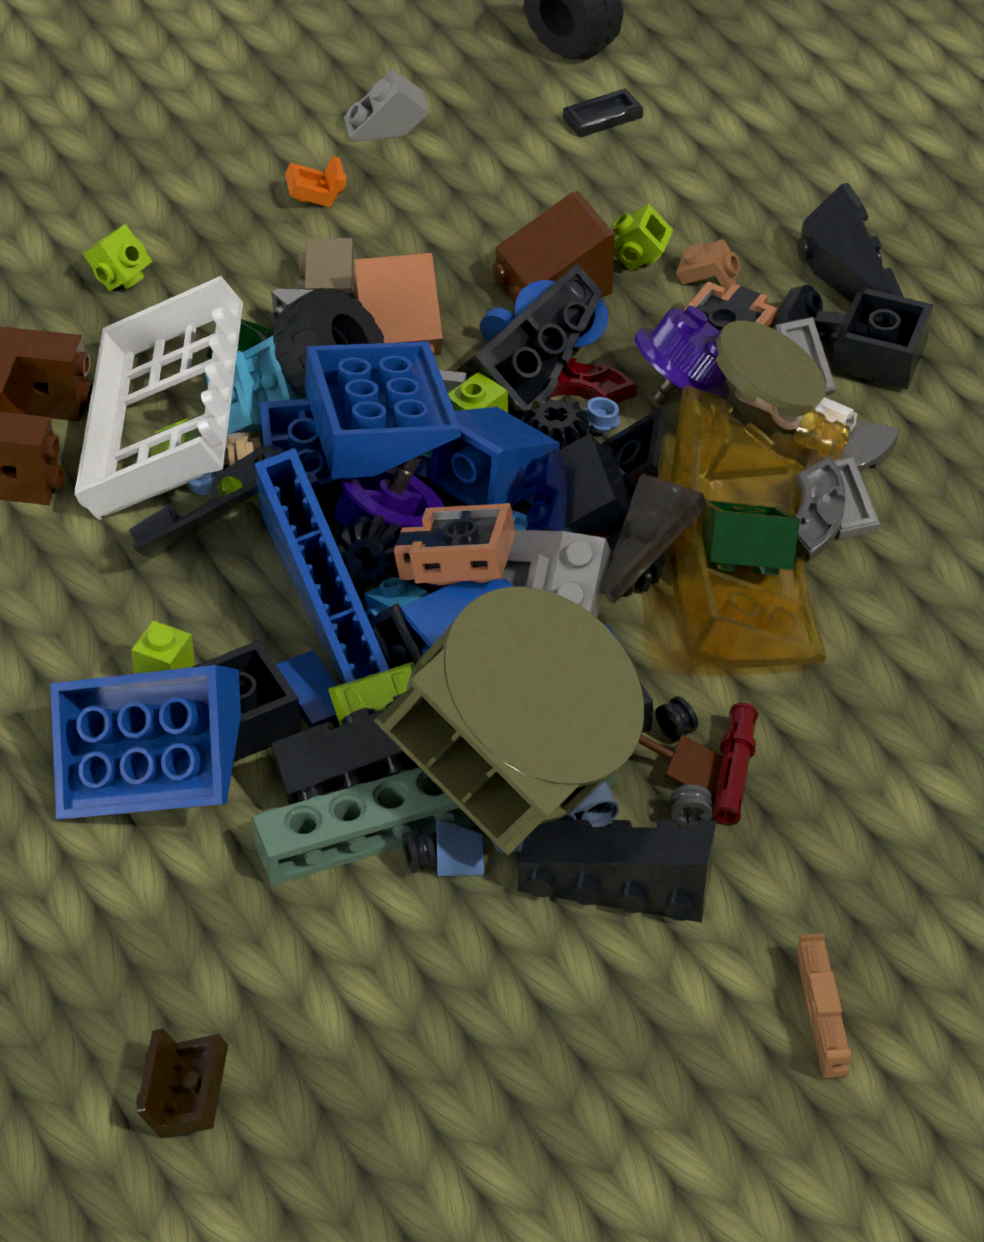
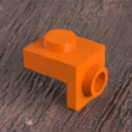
(316, 185)

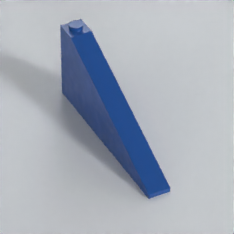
(317, 567)

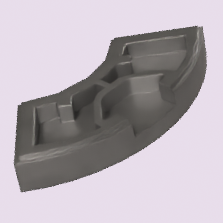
(867, 445)
(821, 506)

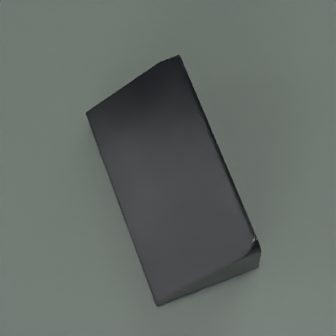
(396, 637)

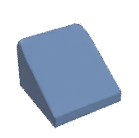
(458, 850)

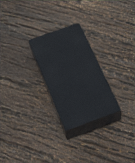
(602, 112)

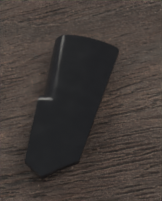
(168, 528)

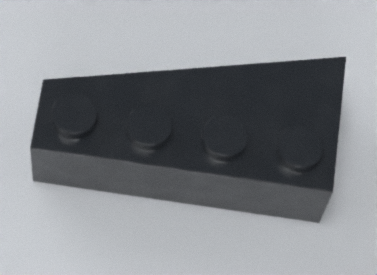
(338, 757)
(621, 866)

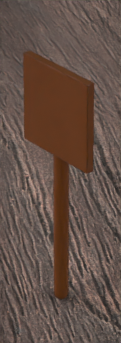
(689, 763)

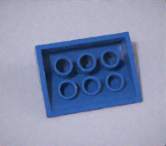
(377, 405)
(144, 741)

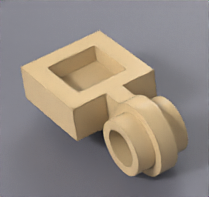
(238, 446)

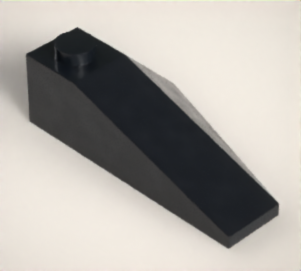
(840, 248)
(538, 342)

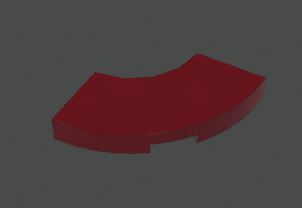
(593, 382)

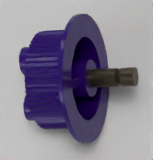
(684, 353)
(392, 493)

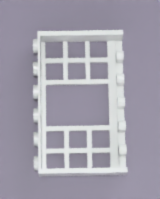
(98, 483)

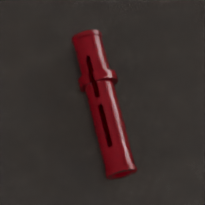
(737, 750)

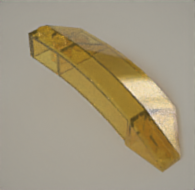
(738, 614)

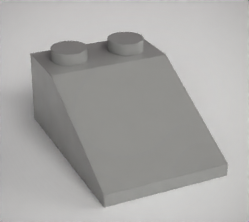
(575, 563)

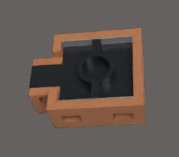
(734, 305)
(457, 545)

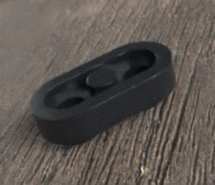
(799, 304)

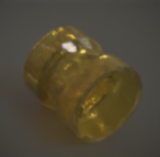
(822, 435)

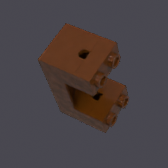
(39, 381)

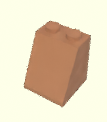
(401, 297)

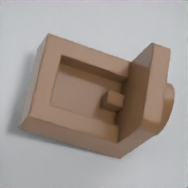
(709, 261)

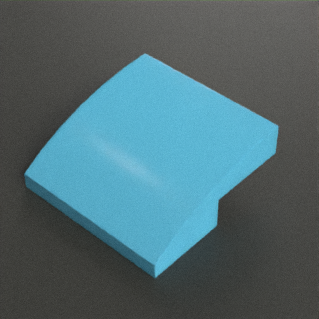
(255, 381)

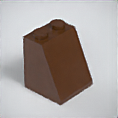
(555, 243)

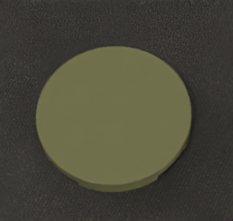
(769, 367)

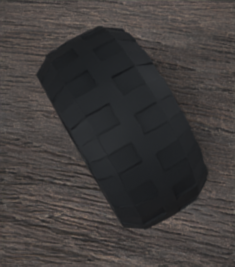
(575, 26)
(319, 320)

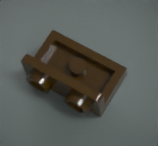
(181, 1083)

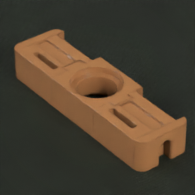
(823, 1006)

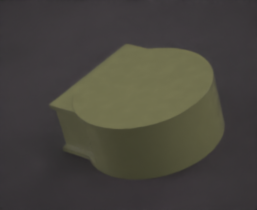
(519, 710)

